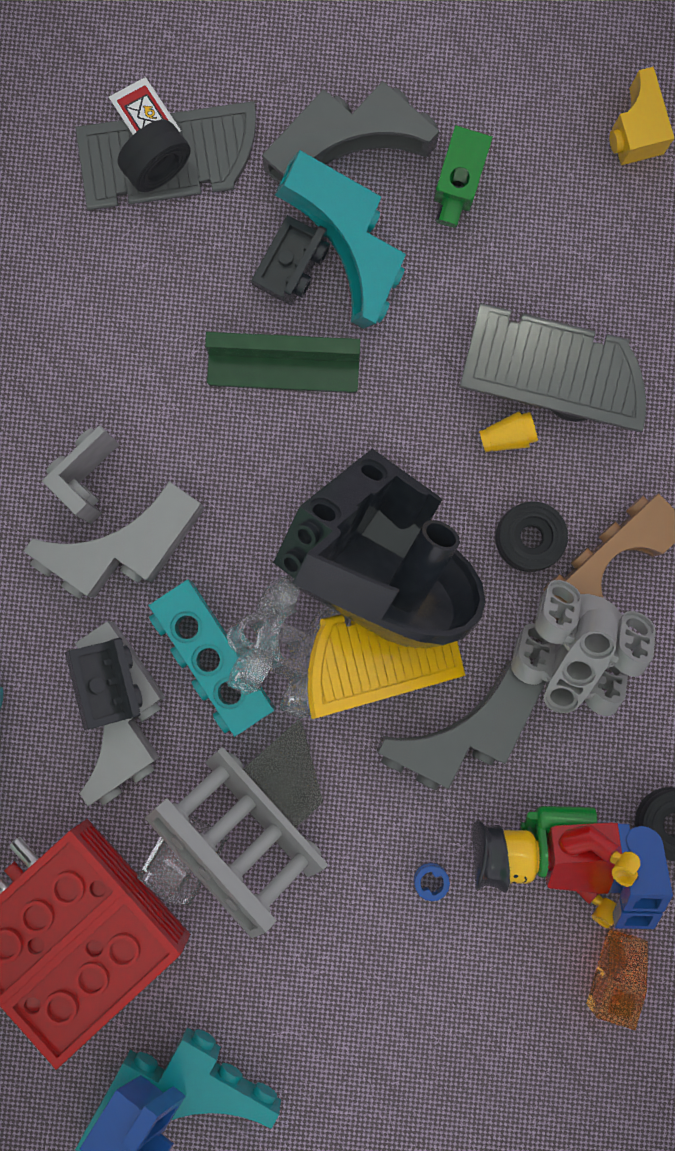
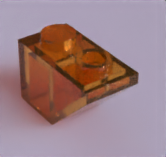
(620, 980)

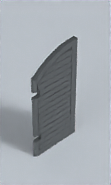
(219, 146)
(555, 368)

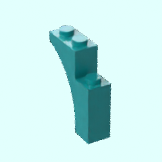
(349, 216)

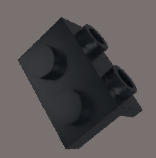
(290, 260)
(104, 683)

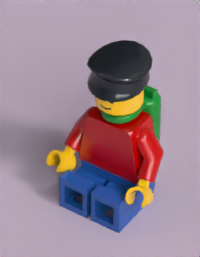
(581, 857)

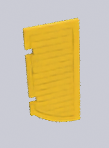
(358, 667)

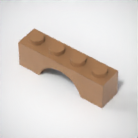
(646, 530)

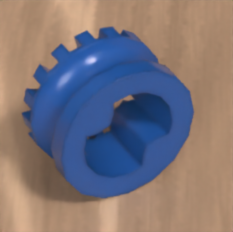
(437, 871)

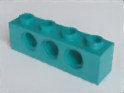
(168, 613)

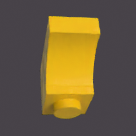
(646, 126)

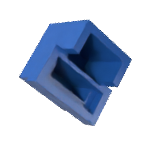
(135, 1119)

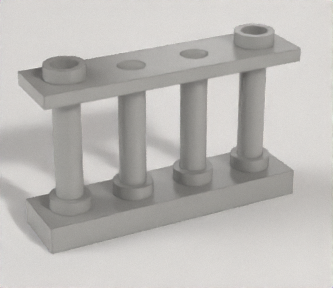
(199, 849)

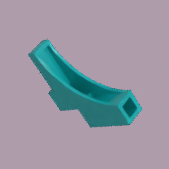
(201, 1079)

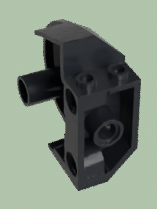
(381, 559)

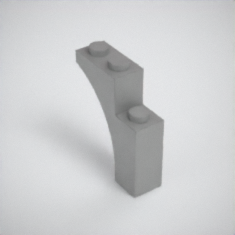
(140, 546)
(124, 746)

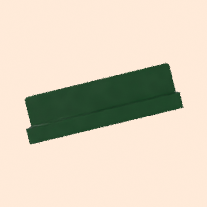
(283, 362)

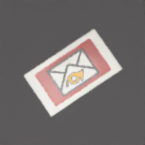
(140, 105)

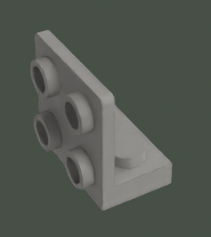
(68, 472)

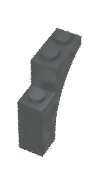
(331, 131)
(489, 729)

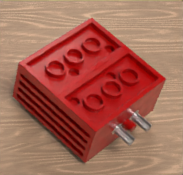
(78, 940)

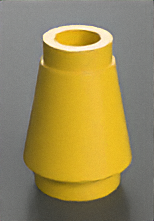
(510, 433)

